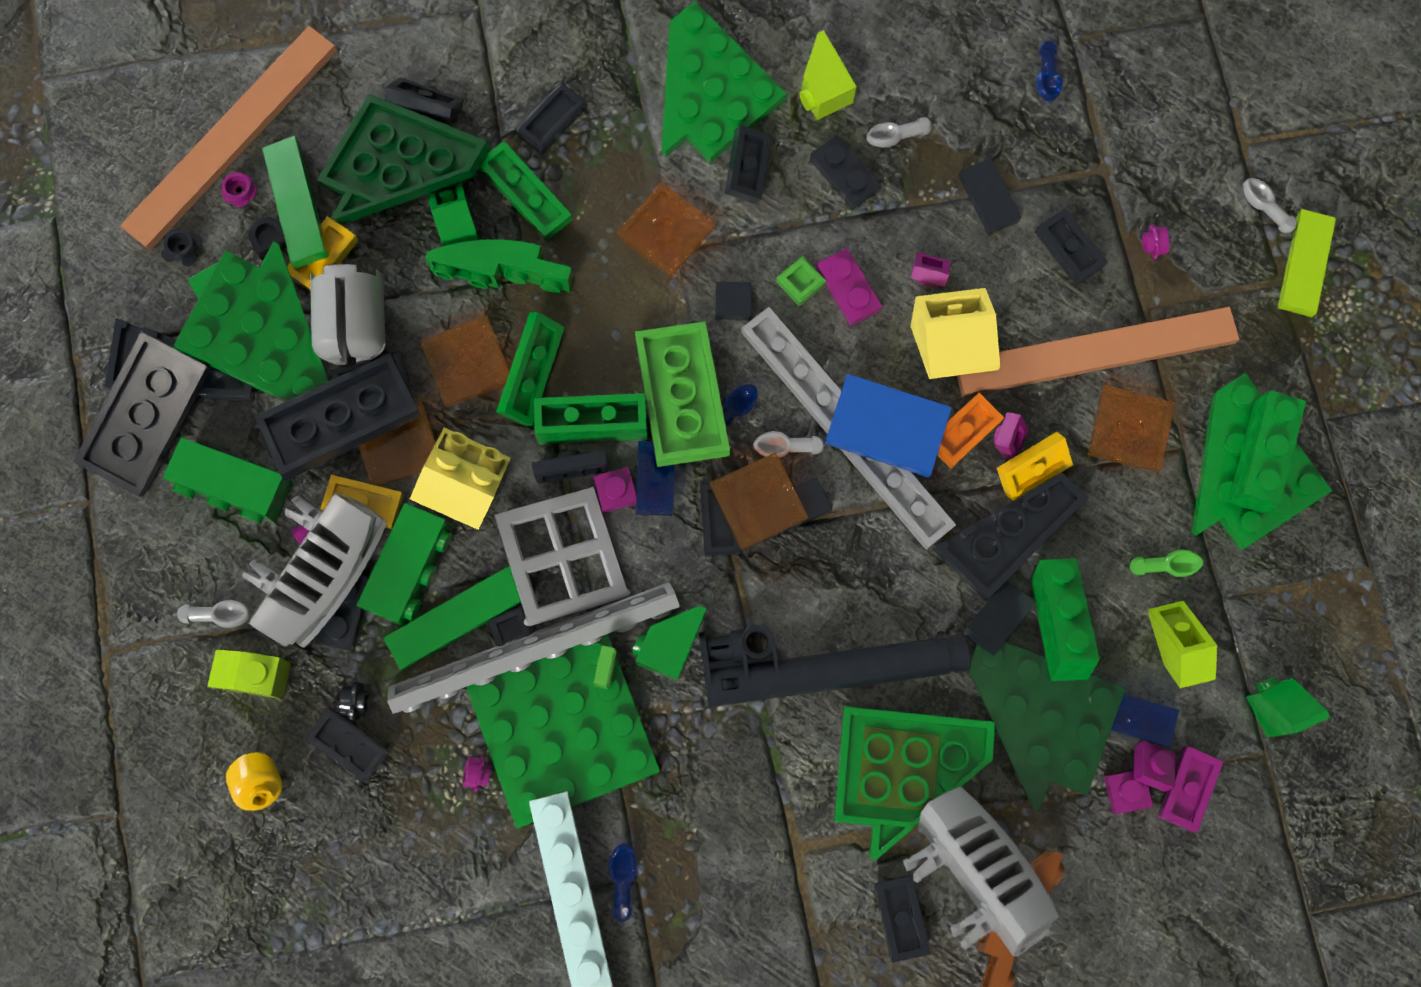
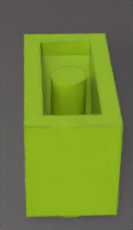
(826, 80)
(1184, 644)
(249, 673)

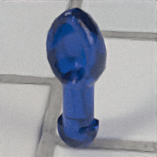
(1049, 80)
(740, 402)
(622, 871)

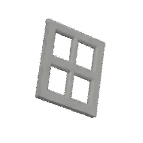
(561, 556)

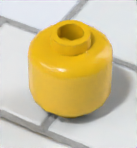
(254, 781)

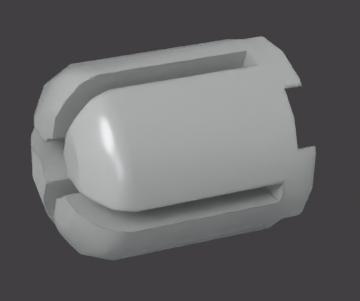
(347, 315)

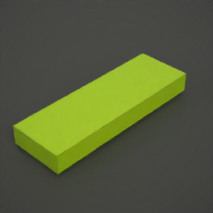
(1306, 263)

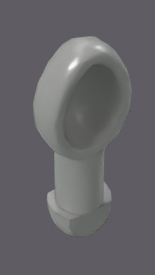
(890, 133)
(1263, 198)
(781, 444)
(224, 614)

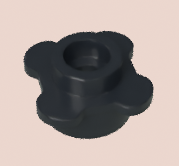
(174, 240)
(353, 701)

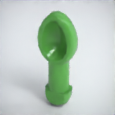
(1177, 563)

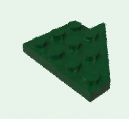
(396, 157)
(1045, 725)

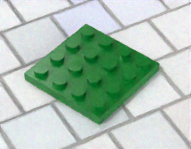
(561, 732)

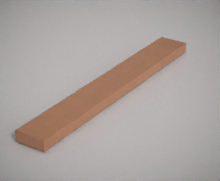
(228, 138)
(1104, 351)

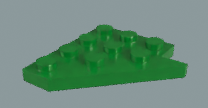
(711, 86)
(254, 327)
(1222, 449)
(963, 752)

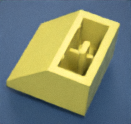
(956, 333)
(460, 478)

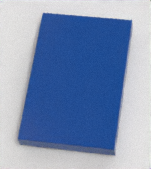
(888, 425)

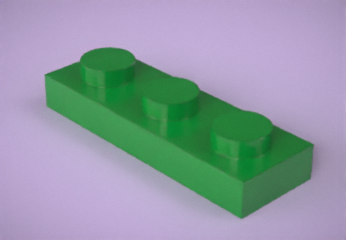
(525, 191)
(530, 368)

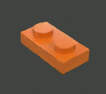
(968, 429)

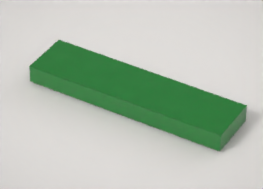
(295, 202)
(453, 619)

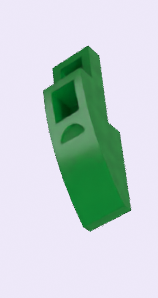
(488, 260)

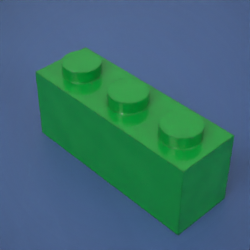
(590, 419)
(1267, 452)
(227, 481)
(405, 565)
(1064, 620)

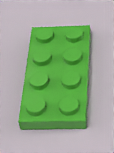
(682, 394)

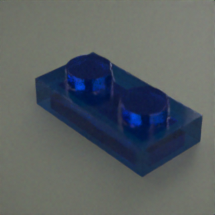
(654, 484)
(1145, 720)

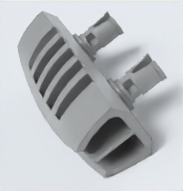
(320, 570)
(988, 868)

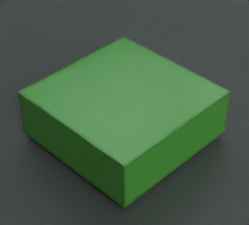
(800, 281)
(605, 667)

